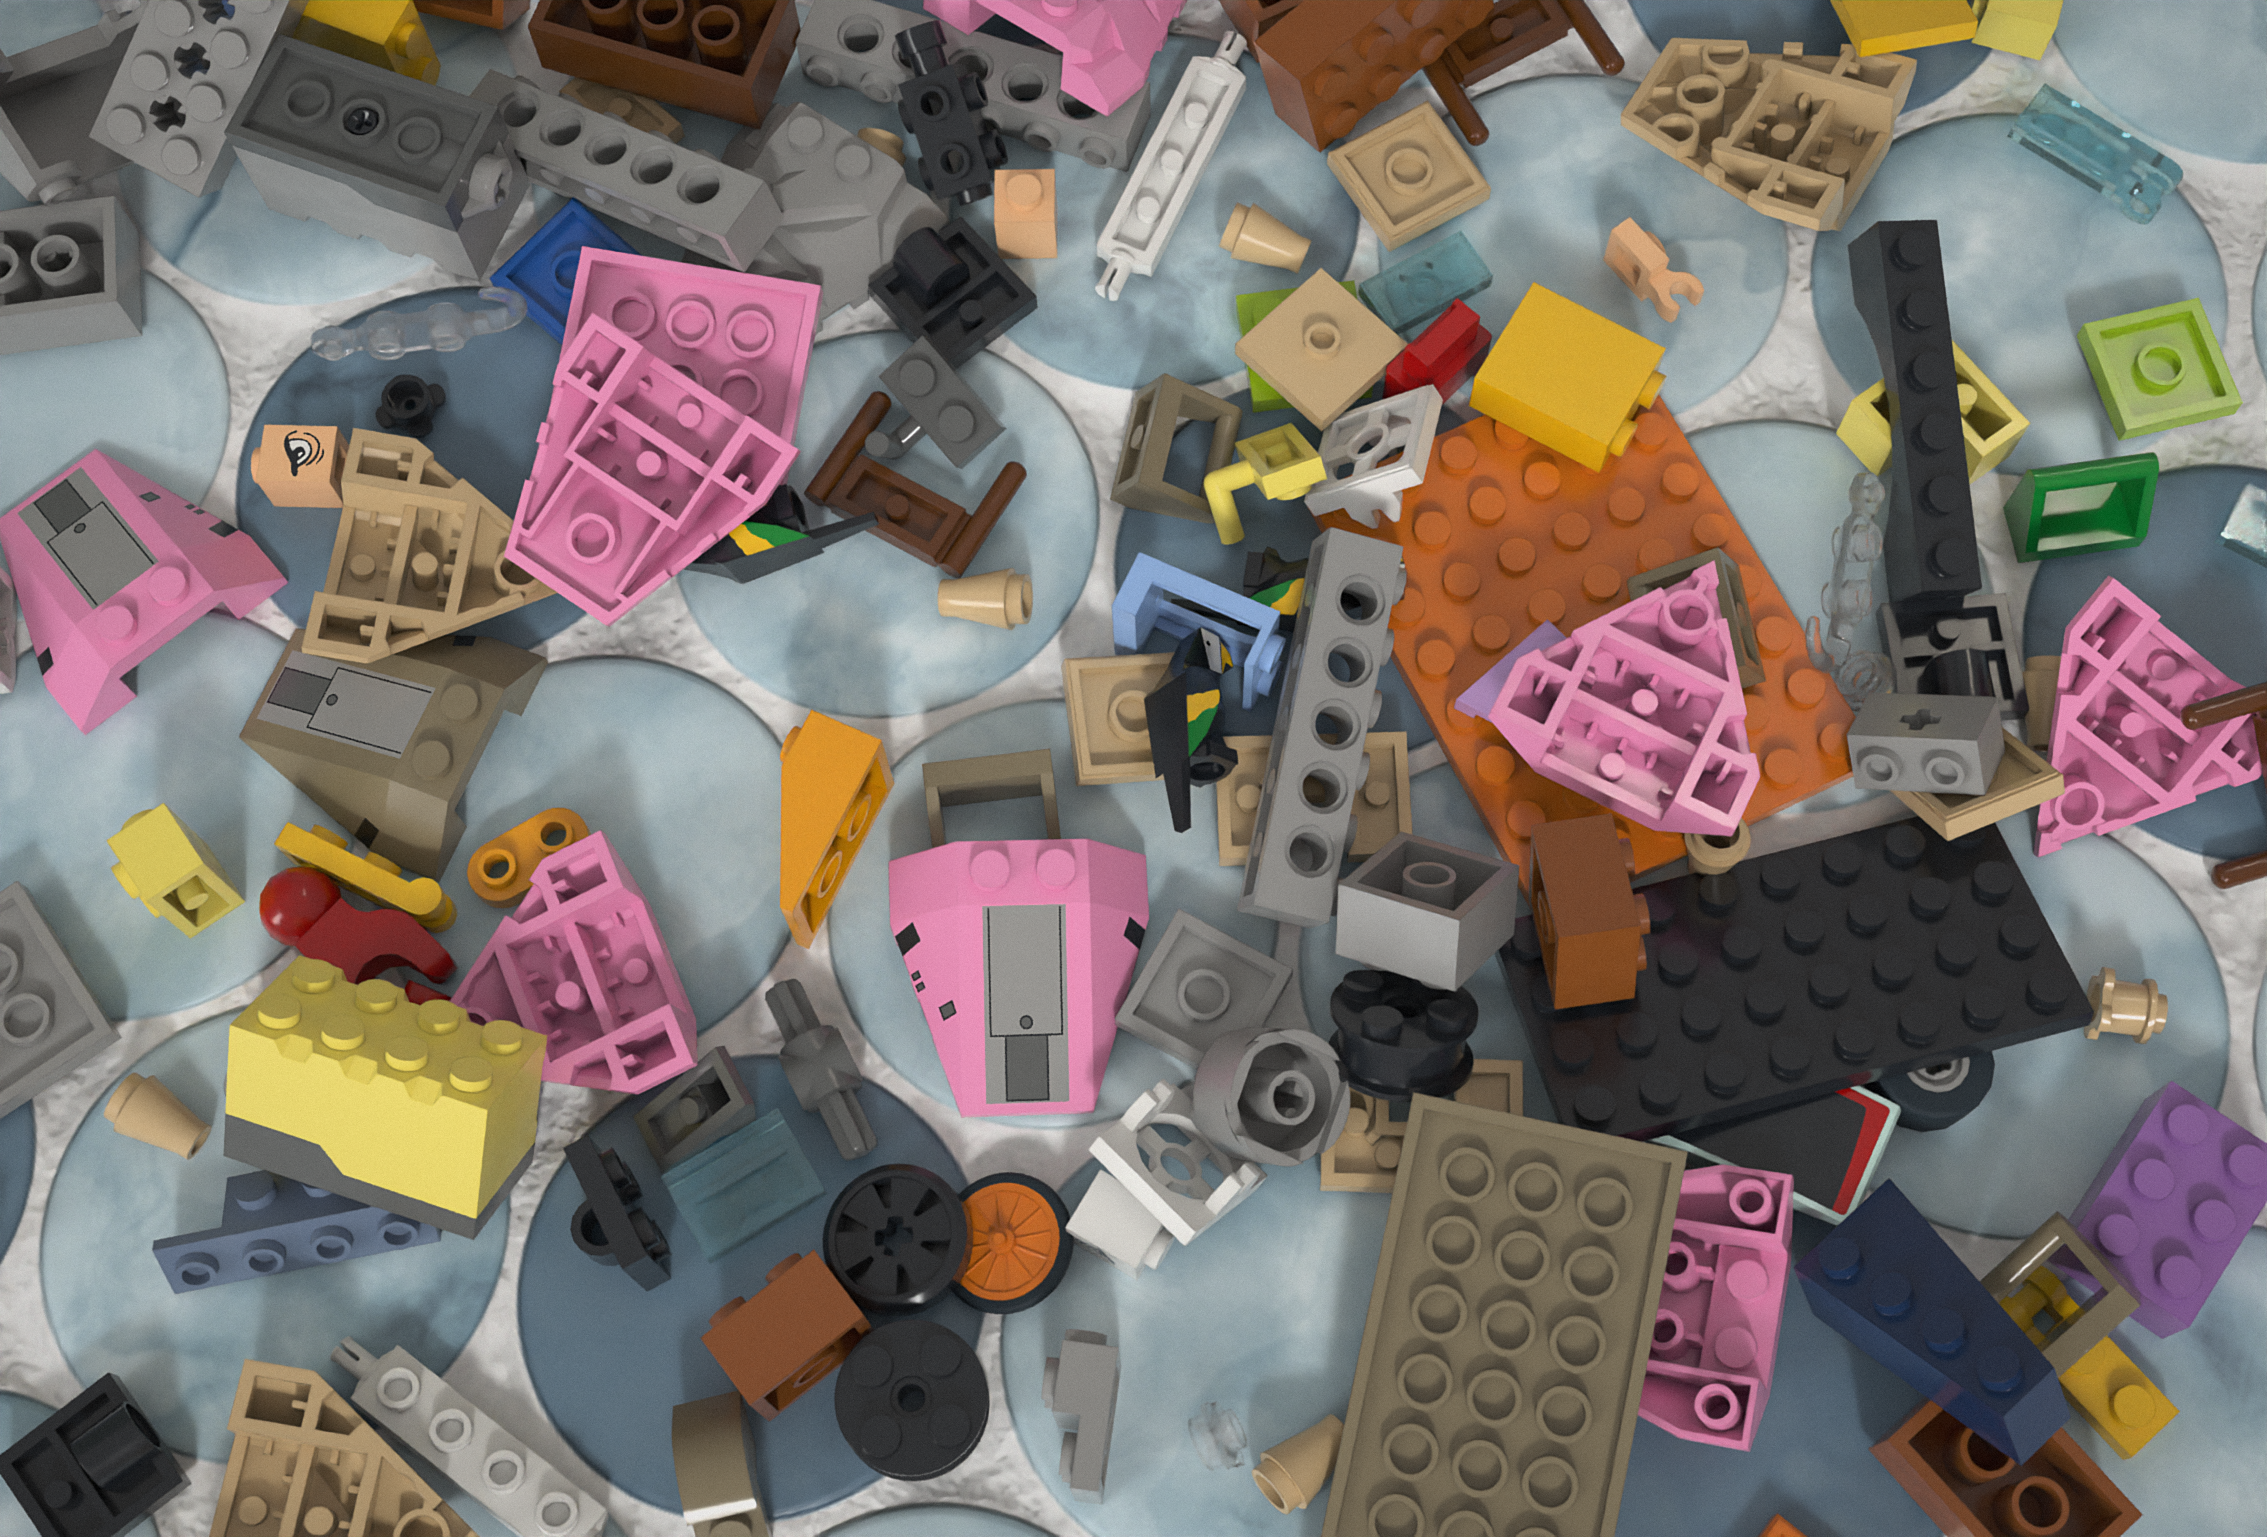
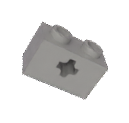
(1926, 743)

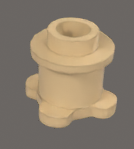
(2125, 1007)

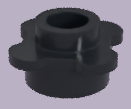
(406, 390)

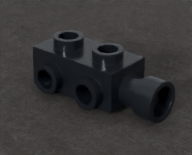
(956, 126)

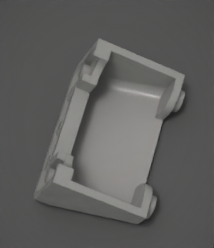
(52, 104)

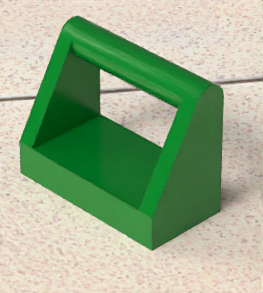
(2082, 507)

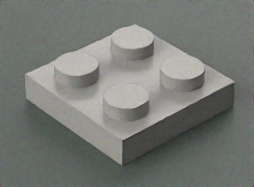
(1199, 988)

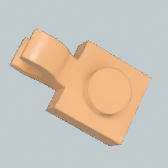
(1642, 265)

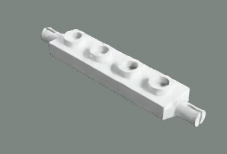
(1171, 166)
(468, 1446)

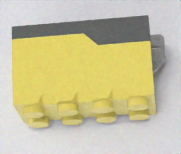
(382, 1096)

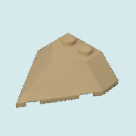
(411, 555)
(317, 1468)

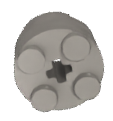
(1270, 1095)

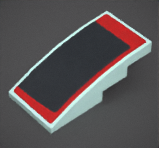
(1822, 1141)

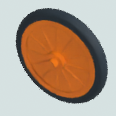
(1017, 1243)

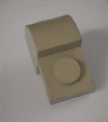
(718, 1468)

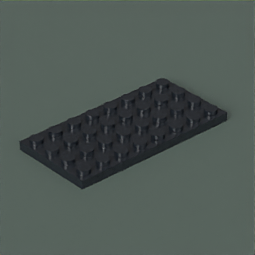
(1803, 981)

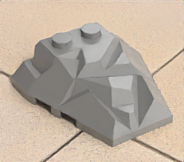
(839, 204)

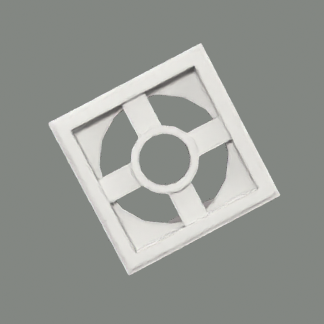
(1386, 425)
(1157, 1188)

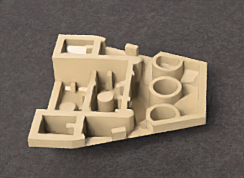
(1774, 128)

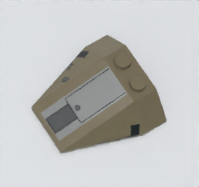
(392, 737)

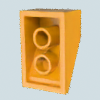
(829, 801)

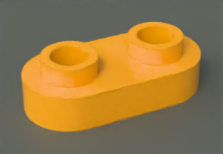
(523, 850)

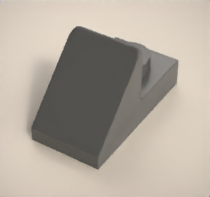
(696, 1111)

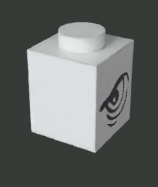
(1119, 1227)

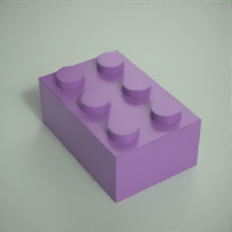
(2171, 1206)

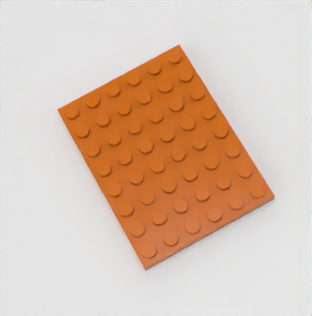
(1532, 536)

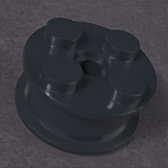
(1401, 1035)
(903, 1360)

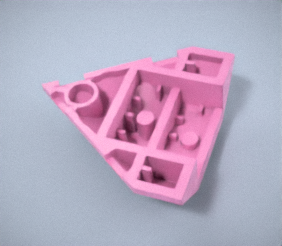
(1641, 712)
(2121, 723)
(589, 974)

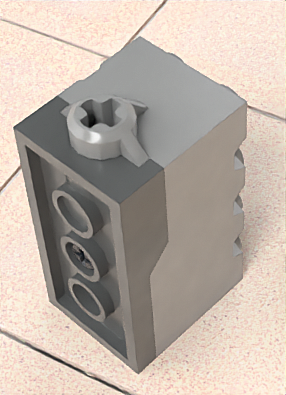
(379, 155)

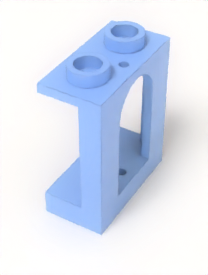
(1141, 610)

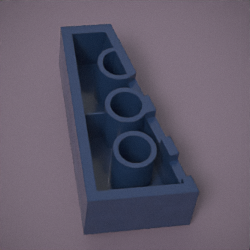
(1930, 1321)

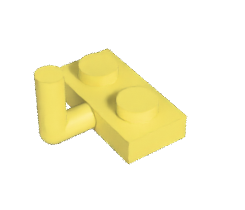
(1274, 460)

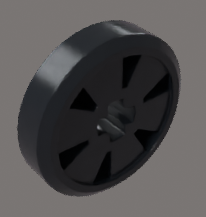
(925, 1268)

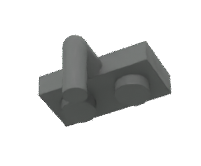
(939, 406)

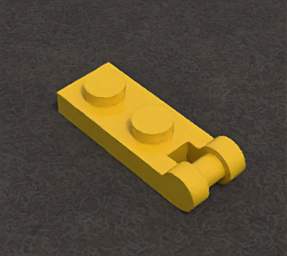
(369, 878)
(2101, 1384)

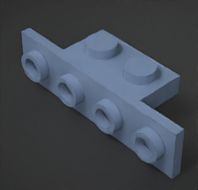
(280, 1228)

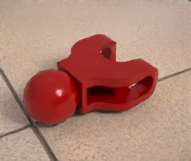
(308, 912)

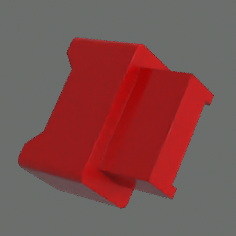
(1441, 355)

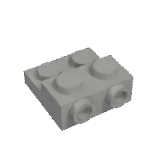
(1083, 1397)

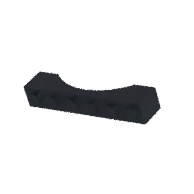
(1905, 307)

